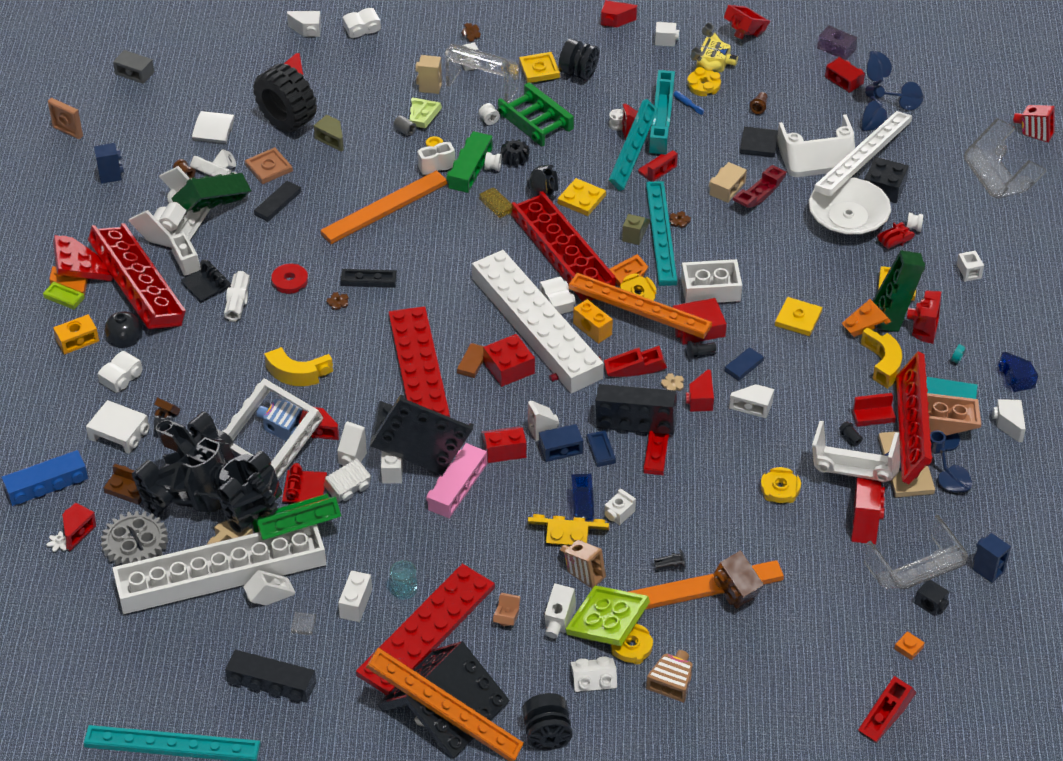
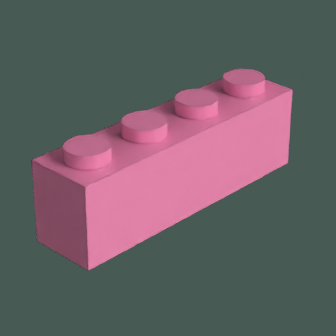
(457, 480)

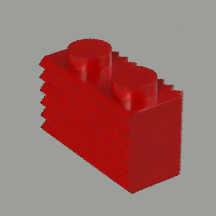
(844, 74)

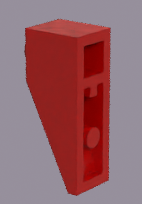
(887, 709)

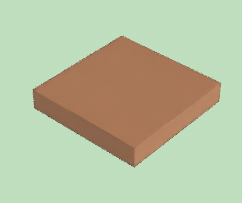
(65, 118)
(268, 165)

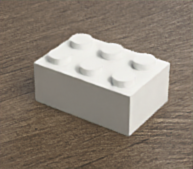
(711, 280)

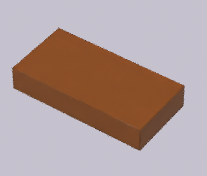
(471, 361)

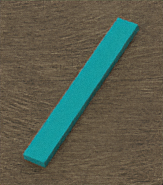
(661, 234)
(171, 743)

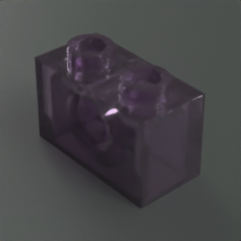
(837, 42)

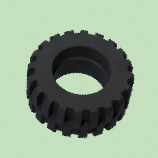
(285, 97)

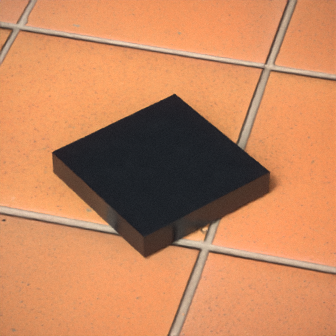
(759, 142)

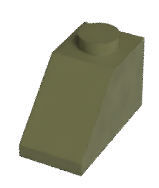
(329, 132)
(634, 229)

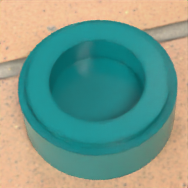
(958, 354)

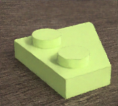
(423, 111)

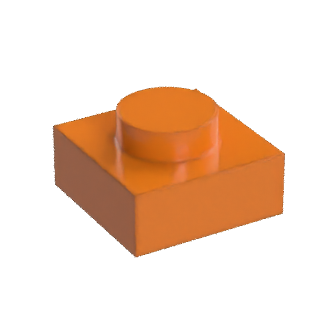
(909, 645)

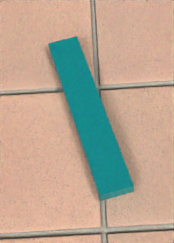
(633, 145)

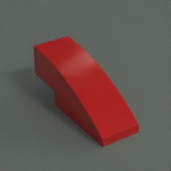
(636, 362)

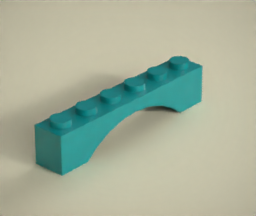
(663, 102)

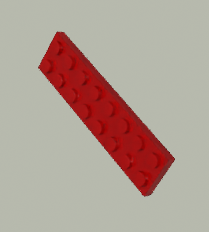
(418, 359)
(913, 418)
(432, 622)

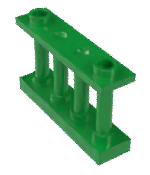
(540, 102)
(297, 516)

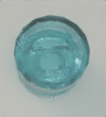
(403, 579)

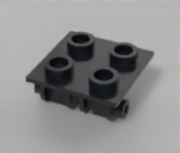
(206, 281)

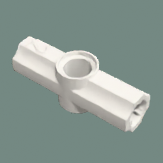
(236, 296)

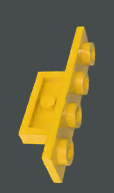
(567, 531)

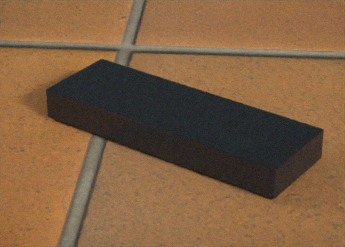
(277, 201)
(369, 278)

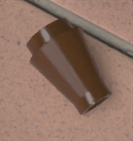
(759, 103)

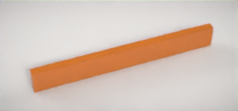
(383, 207)
(640, 305)
(701, 586)
(444, 705)

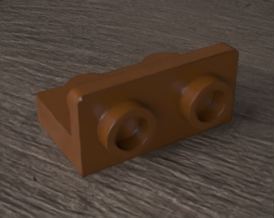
(122, 485)

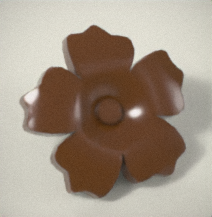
(471, 32)
(679, 219)
(338, 301)

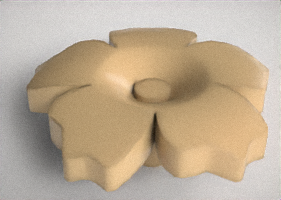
(673, 383)

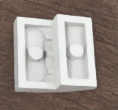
(213, 127)

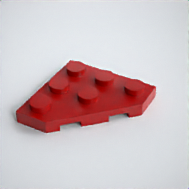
(78, 260)

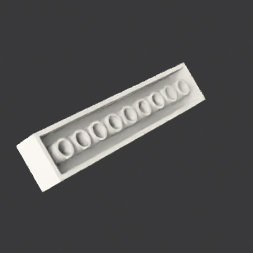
(537, 321)
(215, 567)

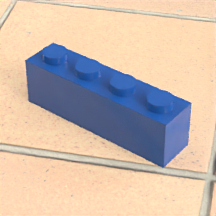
(45, 477)

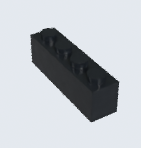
(270, 676)

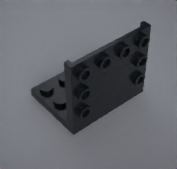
(418, 434)
(463, 677)

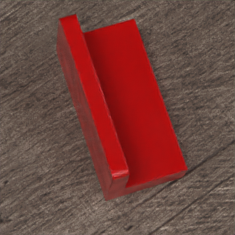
(659, 166)
(873, 409)

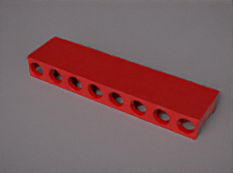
(560, 241)
(137, 276)

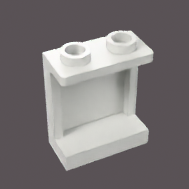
(118, 425)

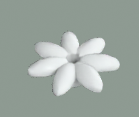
(57, 541)

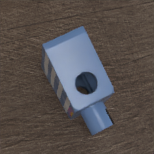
(280, 418)

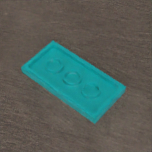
(950, 388)

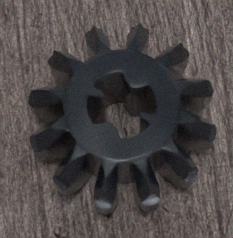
(515, 152)

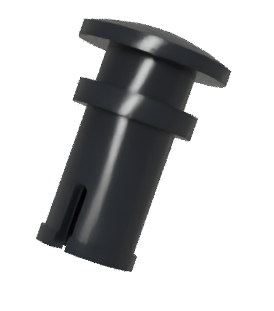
(700, 349)
(670, 561)

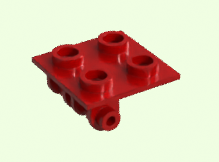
(303, 484)

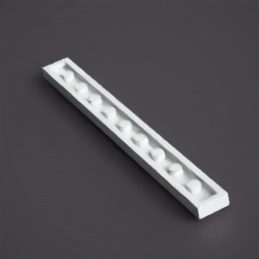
(862, 153)

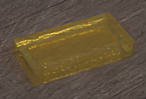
(496, 202)

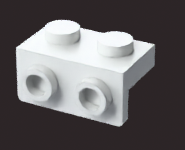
(594, 674)

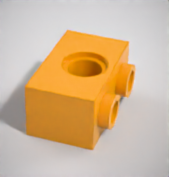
(592, 321)
(76, 334)

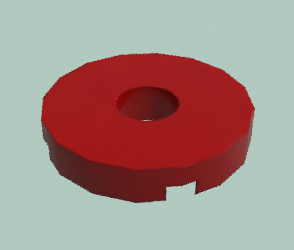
(286, 271)

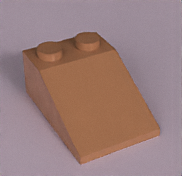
(953, 413)

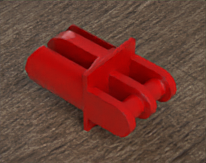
(896, 235)

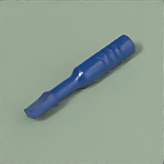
(688, 102)

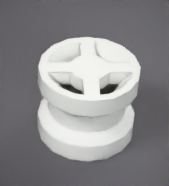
(489, 114)
(615, 119)
(493, 161)
(915, 221)

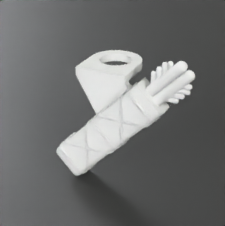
(218, 166)

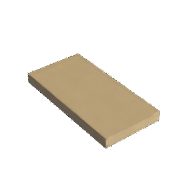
(920, 486)

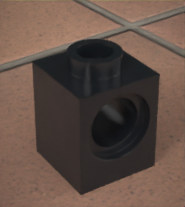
(932, 597)

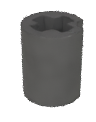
(404, 125)

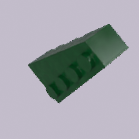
(212, 191)
(898, 288)

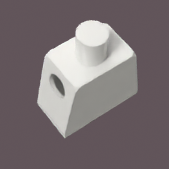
(559, 610)

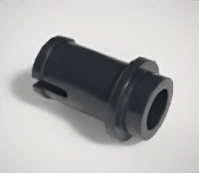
(850, 433)

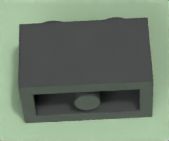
(133, 66)

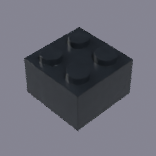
(888, 176)

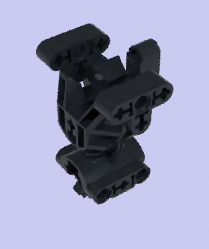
(208, 475)

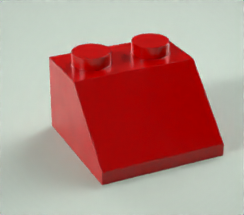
(504, 444)

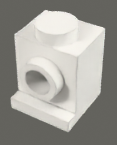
(970, 265)
(620, 507)

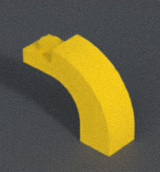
(889, 351)
(296, 372)

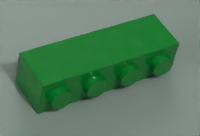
(469, 162)

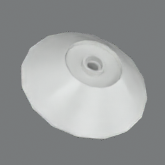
(852, 208)

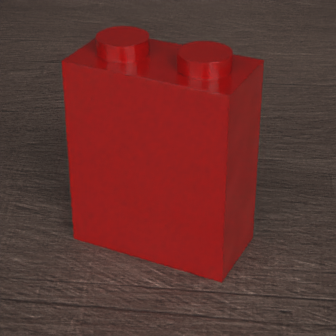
(707, 310)

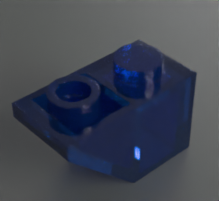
(1018, 372)
(582, 496)

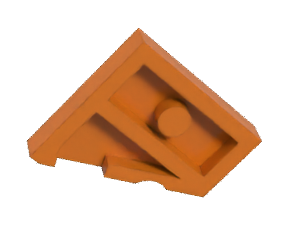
(633, 265)
(75, 283)
(866, 316)

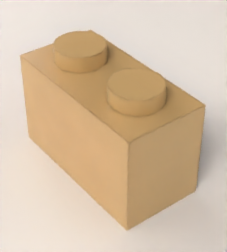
(429, 74)
(727, 182)

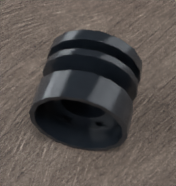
(578, 59)
(547, 721)

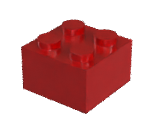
(509, 360)

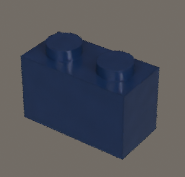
(108, 163)
(561, 442)
(991, 557)

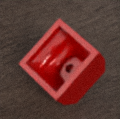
(745, 21)
(926, 316)

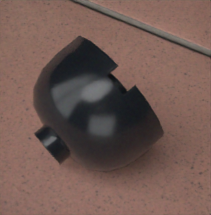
(543, 180)
(123, 329)

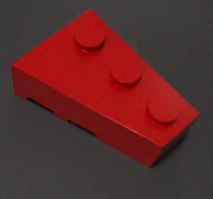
(867, 510)

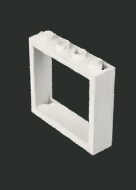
(295, 441)

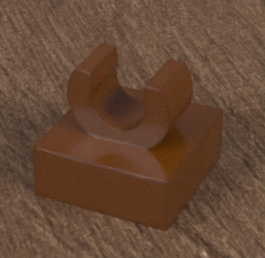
(166, 407)

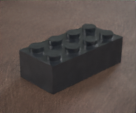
(636, 409)

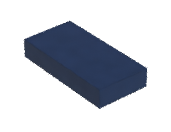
(744, 364)
(601, 448)

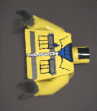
(714, 53)

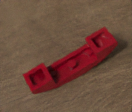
(762, 189)

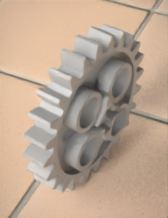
(146, 531)

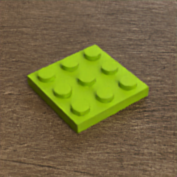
(607, 615)

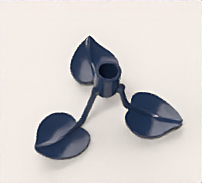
(910, 96)
(956, 477)

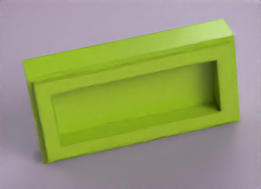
(63, 295)

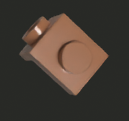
(507, 609)

